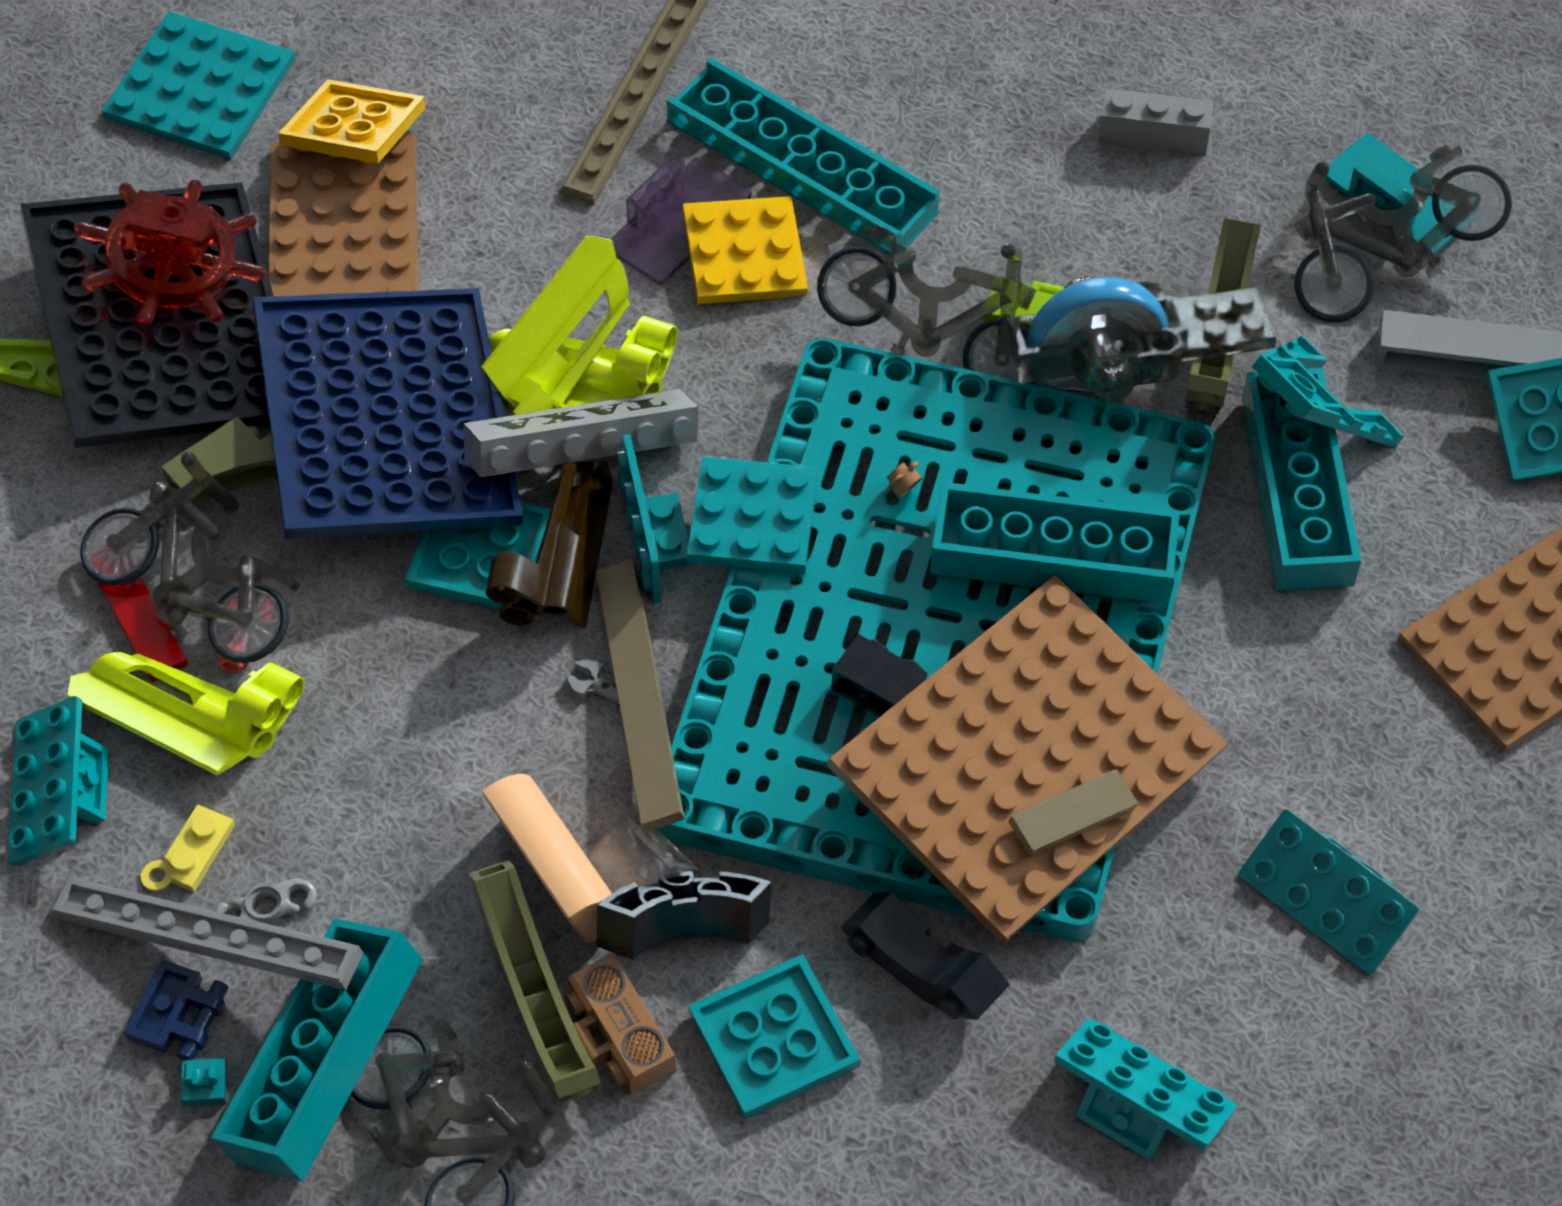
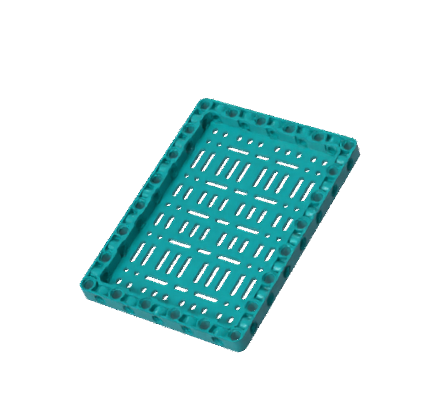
(715, 712)

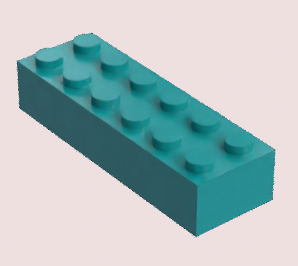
(1300, 493)
(1037, 536)
(316, 1056)

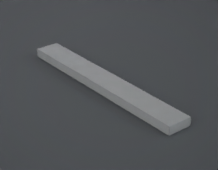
(208, 933)

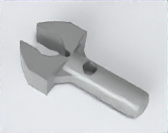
(597, 685)

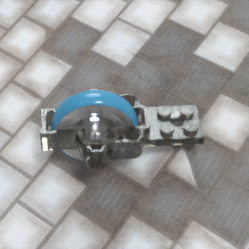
(1076, 331)

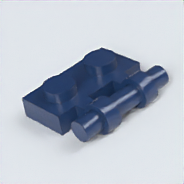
(166, 1003)

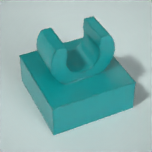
(204, 1081)

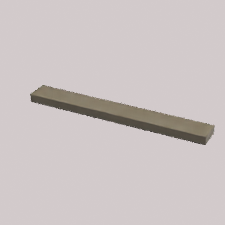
(632, 100)
(639, 696)

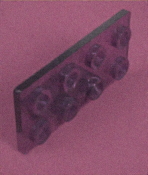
(655, 230)

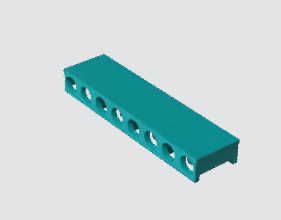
(802, 155)

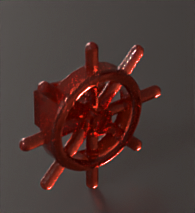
(172, 236)

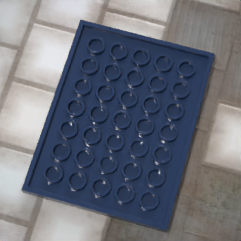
(374, 411)

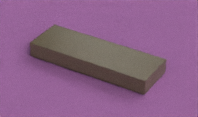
(1072, 812)

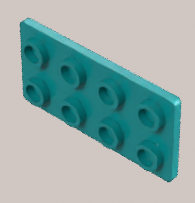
(1378, 170)
(657, 524)
(54, 781)
(1329, 891)
(1139, 1095)

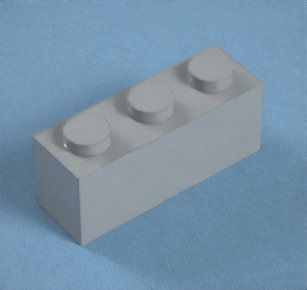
(1155, 121)

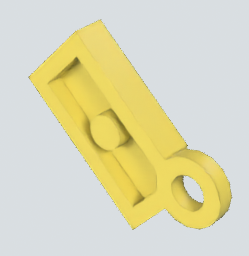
(191, 851)

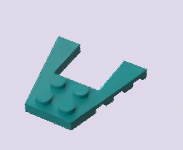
(1286, 373)

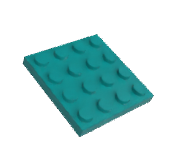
(199, 85)

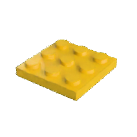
(352, 121)
(744, 250)

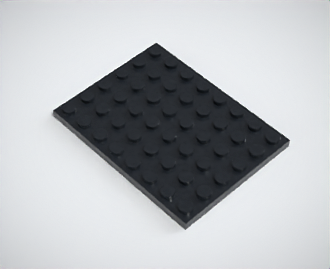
(156, 378)

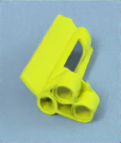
(531, 361)
(625, 371)
(213, 730)

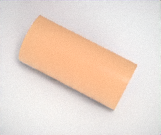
(549, 850)

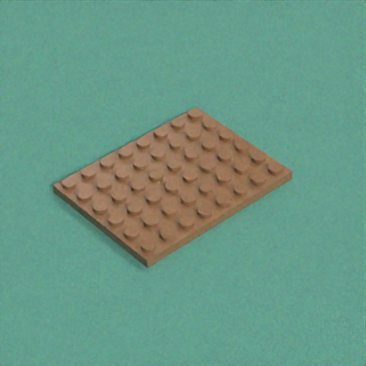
(1011, 724)

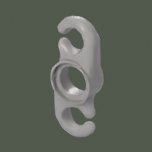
(280, 893)

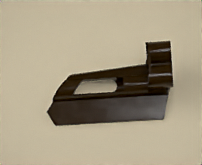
(568, 555)

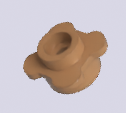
(903, 479)

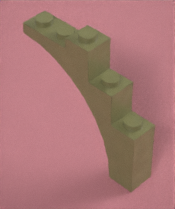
(1230, 272)
(232, 455)
(535, 995)

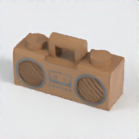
(630, 1034)

